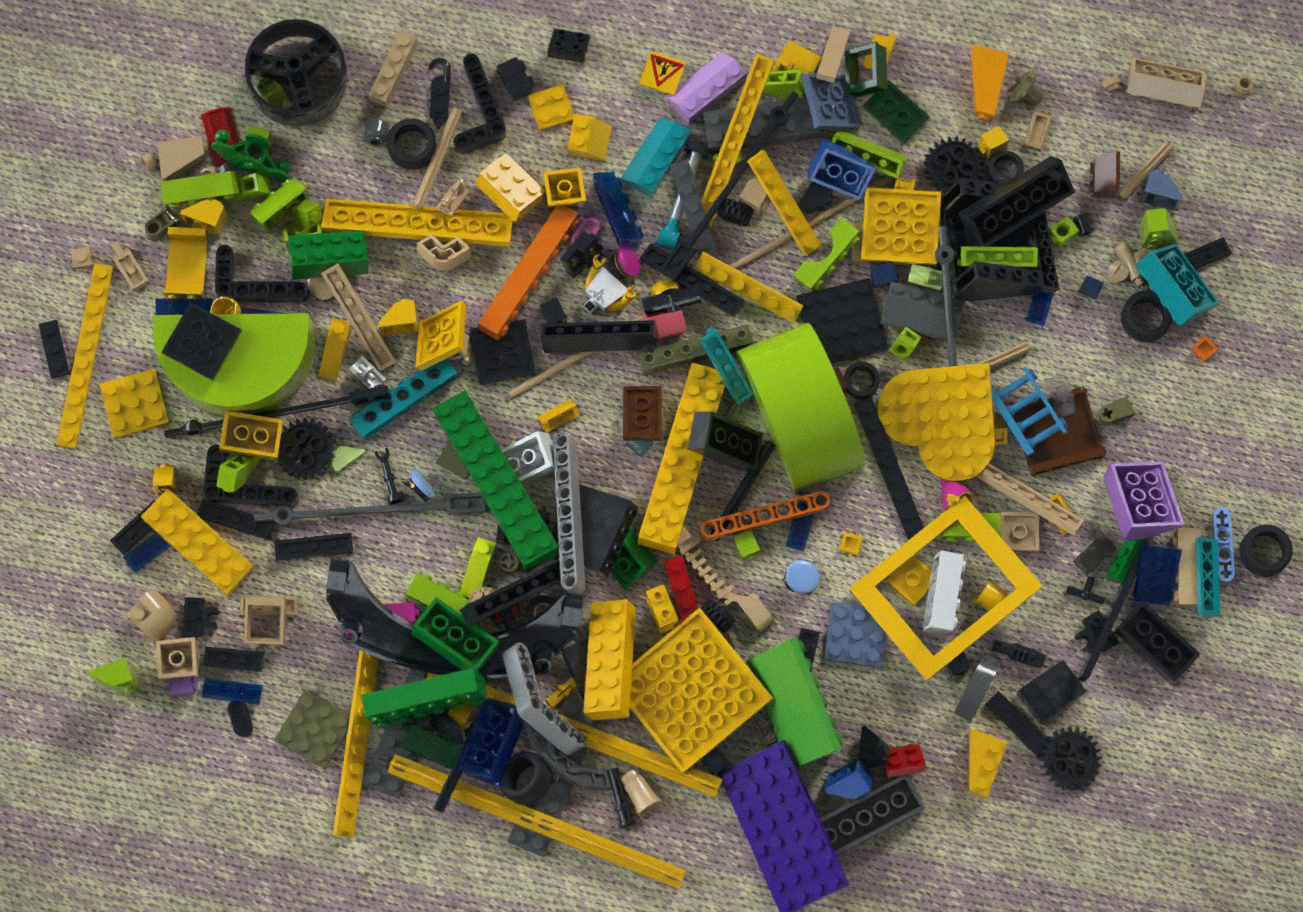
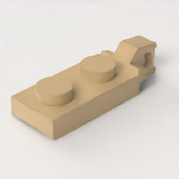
(129, 267)

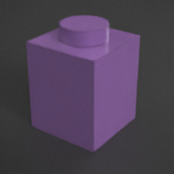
(182, 686)

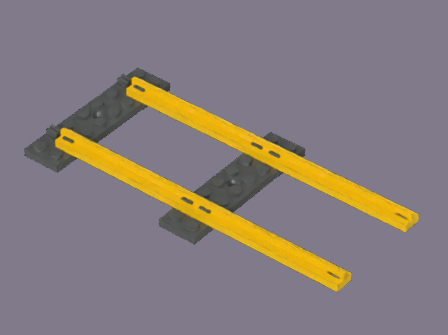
(540, 821)

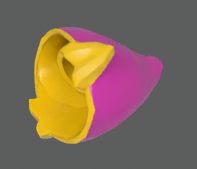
(952, 492)

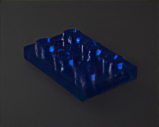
(1157, 574)

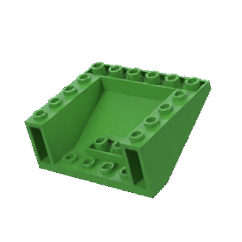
(796, 707)

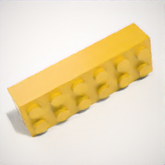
(197, 542)
(609, 660)

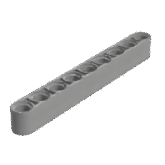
(572, 520)

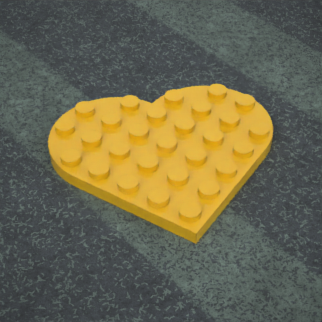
(945, 416)

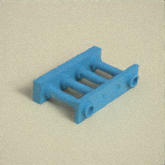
(1018, 428)

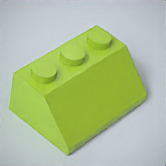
(278, 205)
(117, 676)

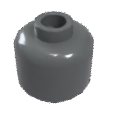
(376, 132)

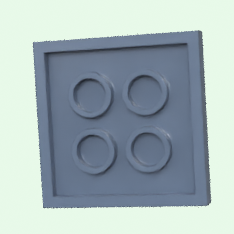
(829, 103)
(854, 636)

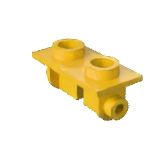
(558, 415)

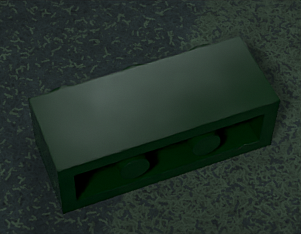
(430, 745)

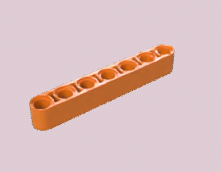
(772, 510)

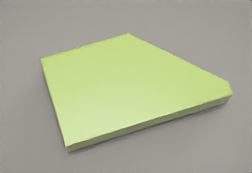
(345, 456)

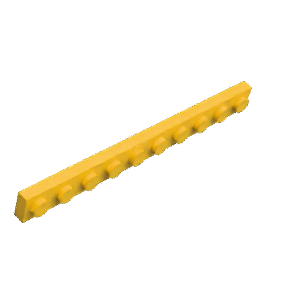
(737, 131)
(85, 356)
(355, 748)

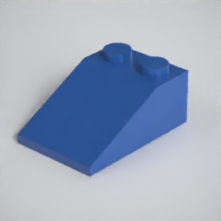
(840, 170)

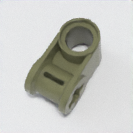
(161, 221)
(1117, 410)

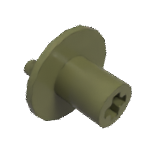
(1025, 89)

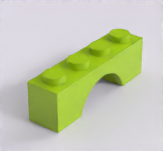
(813, 273)

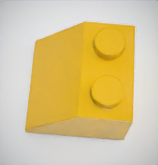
(589, 138)
(564, 187)
(206, 215)
(399, 319)

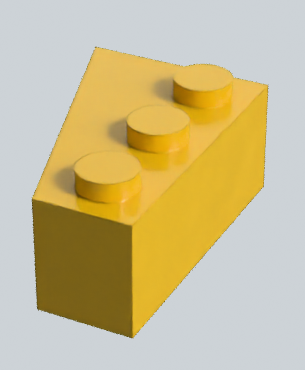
(983, 761)

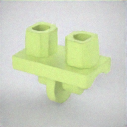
(925, 277)

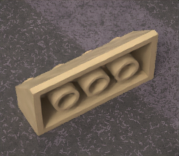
(1166, 82)

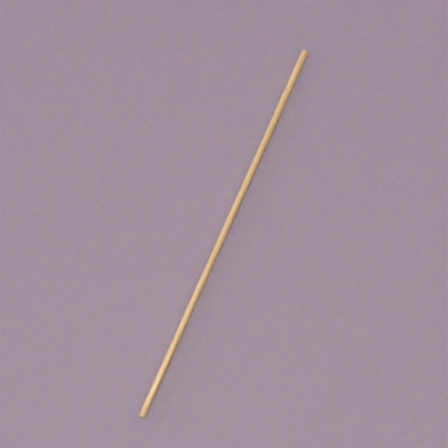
(738, 264)

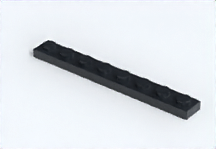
(889, 467)

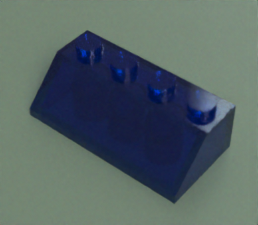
(617, 210)
(492, 742)

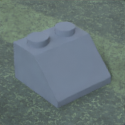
(1161, 191)

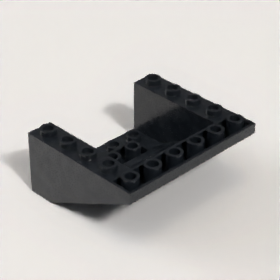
(991, 280)

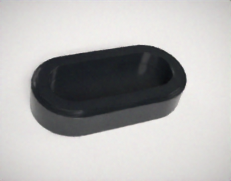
(240, 718)

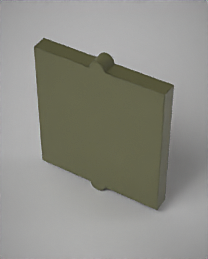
(451, 461)

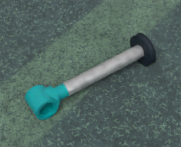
(669, 233)

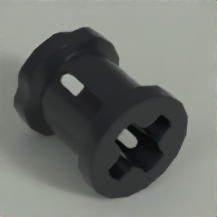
(1083, 224)

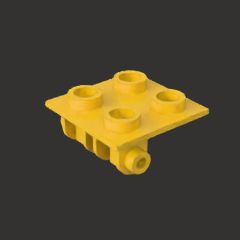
(797, 58)

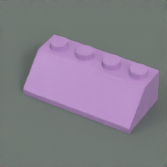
(707, 87)

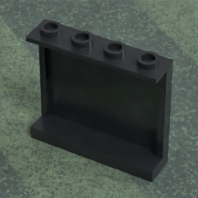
(604, 527)

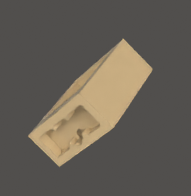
(274, 642)

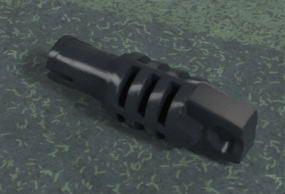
(1020, 653)

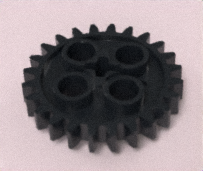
(969, 160)
(320, 456)
(1067, 775)

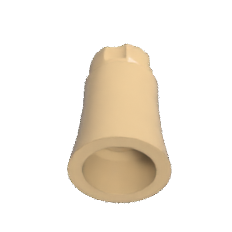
(640, 792)

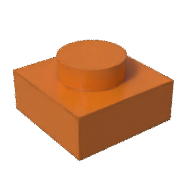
(1204, 348)

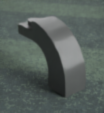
(977, 687)

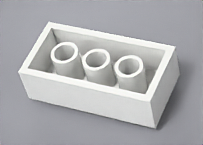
(943, 594)

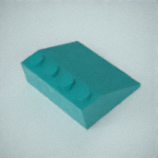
(1176, 283)

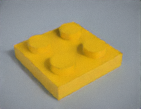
(551, 107)

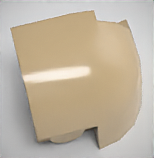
(443, 255)
(153, 615)

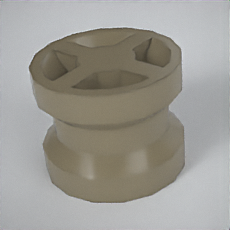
(509, 559)

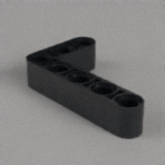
(485, 106)
(253, 286)
(241, 497)

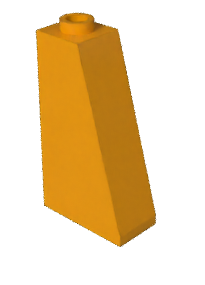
(987, 77)

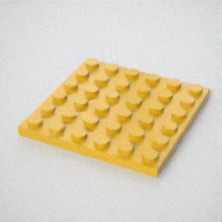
(694, 690)

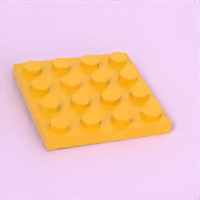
(900, 226)

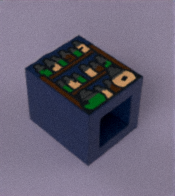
(883, 275)

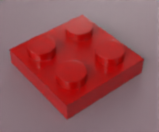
(905, 760)

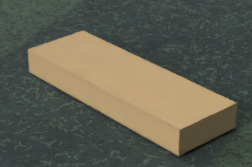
(292, 604)

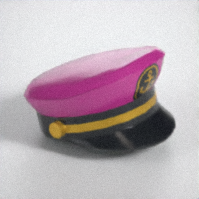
(624, 263)

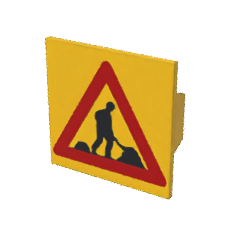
(662, 73)

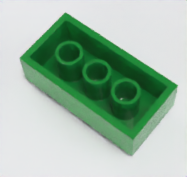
(317, 252)
(450, 636)

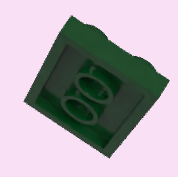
(896, 112)

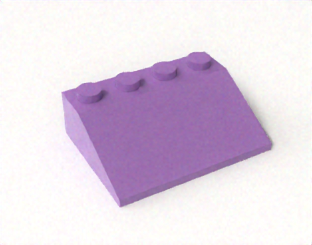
(1142, 499)

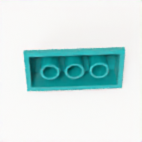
(656, 155)

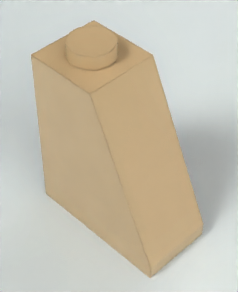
(180, 155)

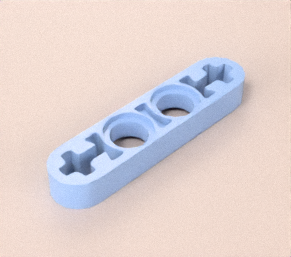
(1224, 545)

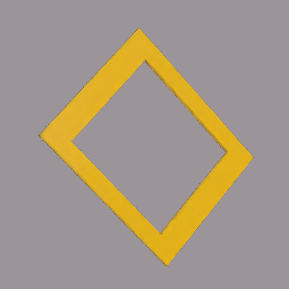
(993, 546)

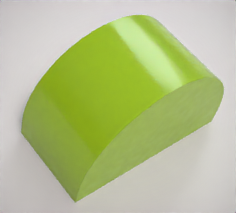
(259, 372)
(802, 407)

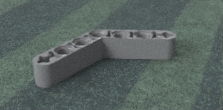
(533, 708)

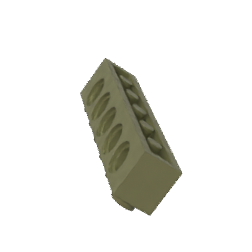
(690, 350)

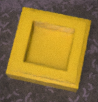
(851, 543)

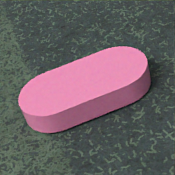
(589, 225)

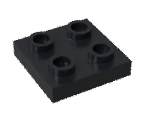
(568, 45)

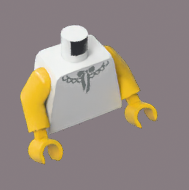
(605, 290)

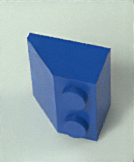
(850, 780)

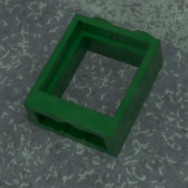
(879, 70)

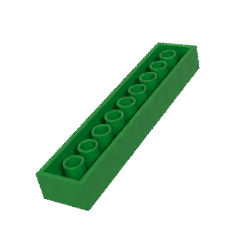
(496, 481)

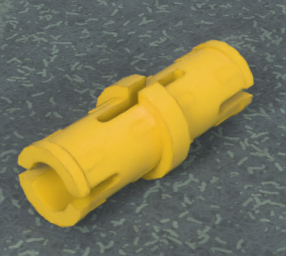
(553, 700)

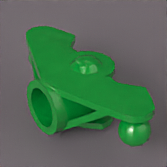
(251, 156)

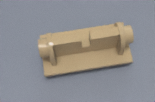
(453, 198)

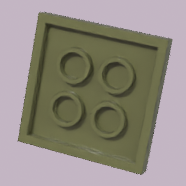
(314, 729)

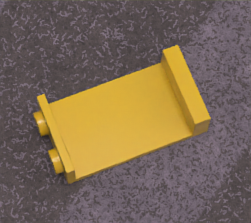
(186, 262)

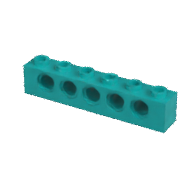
(399, 407)

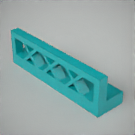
(726, 366)
(1207, 577)

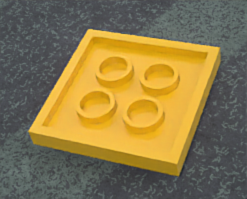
(440, 336)
(134, 403)

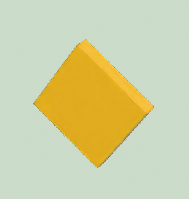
(911, 580)

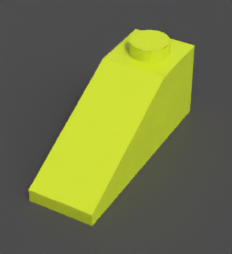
(478, 565)

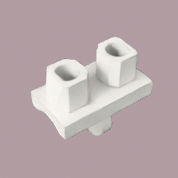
(367, 373)

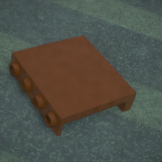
(1061, 450)

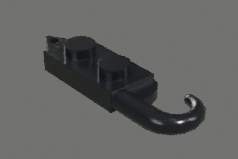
(440, 93)

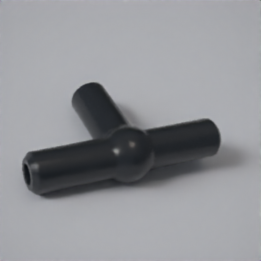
(1086, 594)

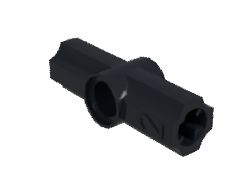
(671, 300)

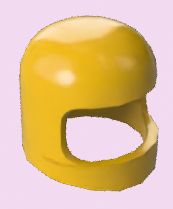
(991, 596)

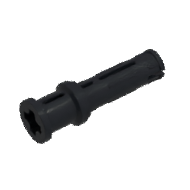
(622, 807)

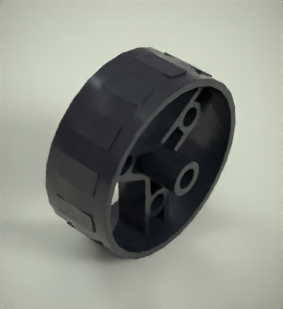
(296, 74)

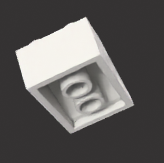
(531, 456)

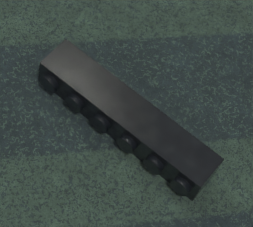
(599, 336)
(511, 594)

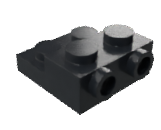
(581, 253)

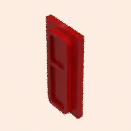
(218, 120)

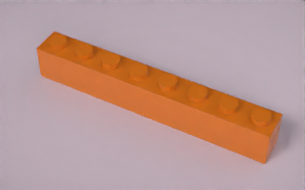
(528, 272)

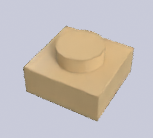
(81, 257)

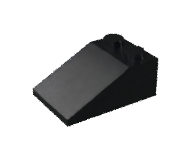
(1050, 692)

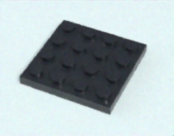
(845, 320)

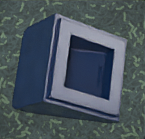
(1091, 287)

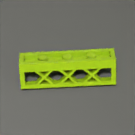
(999, 255)

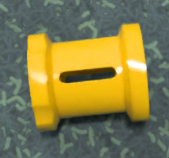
(904, 184)

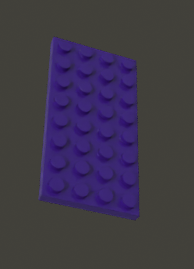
(783, 828)

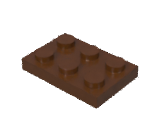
(642, 413)

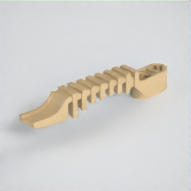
(751, 605)

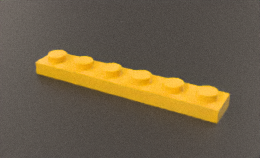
(784, 202)
(748, 287)

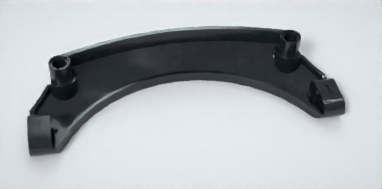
(389, 636)

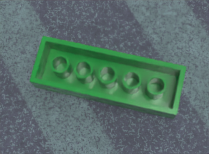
(424, 697)

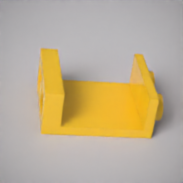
(661, 609)

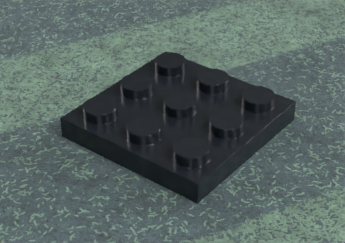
(201, 341)
(504, 358)

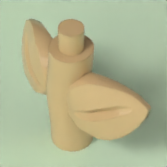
(1126, 267)

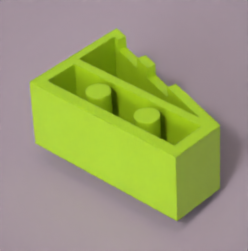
(1157, 229)

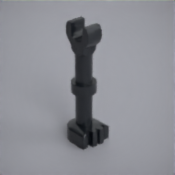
(394, 497)

